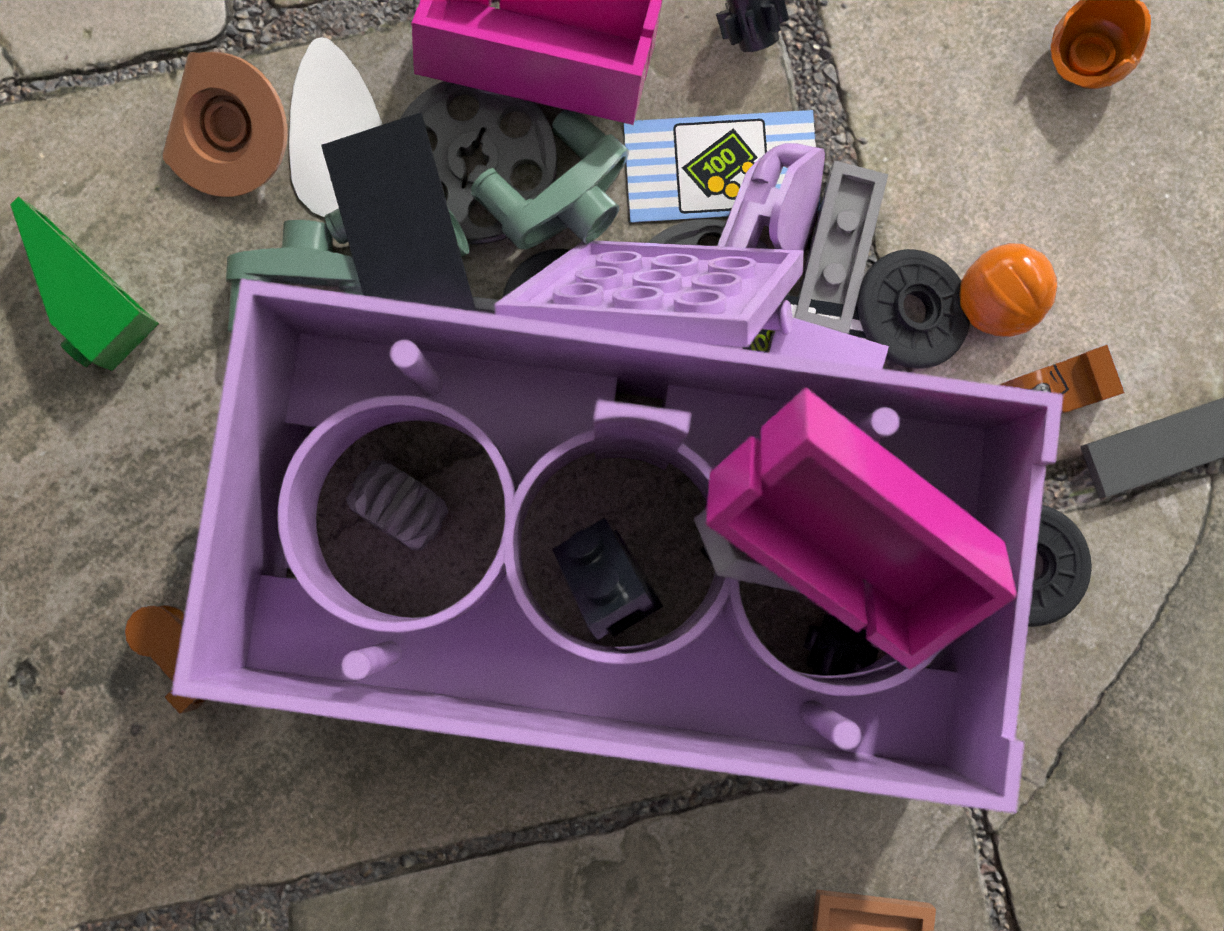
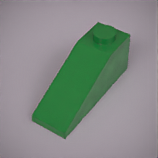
(79, 296)

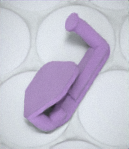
(787, 210)

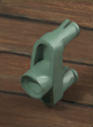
(572, 201)
(302, 260)

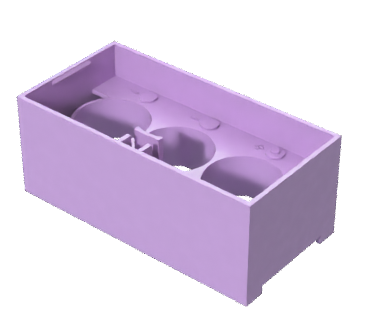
(495, 658)

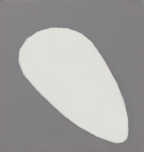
(325, 106)

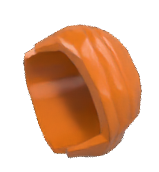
(1100, 41)
(1008, 290)

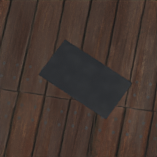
(398, 215)

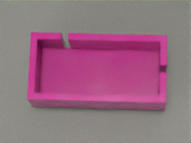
(542, 51)
(839, 509)

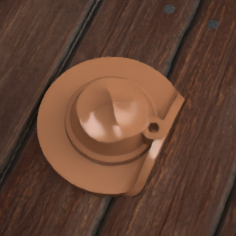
(225, 126)

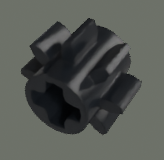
(752, 23)
(838, 648)

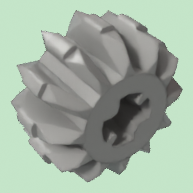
(397, 505)

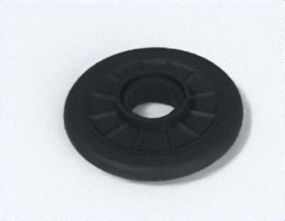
(884, 316)
(1065, 568)

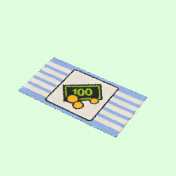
(700, 162)

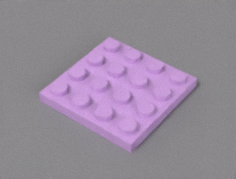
(660, 290)

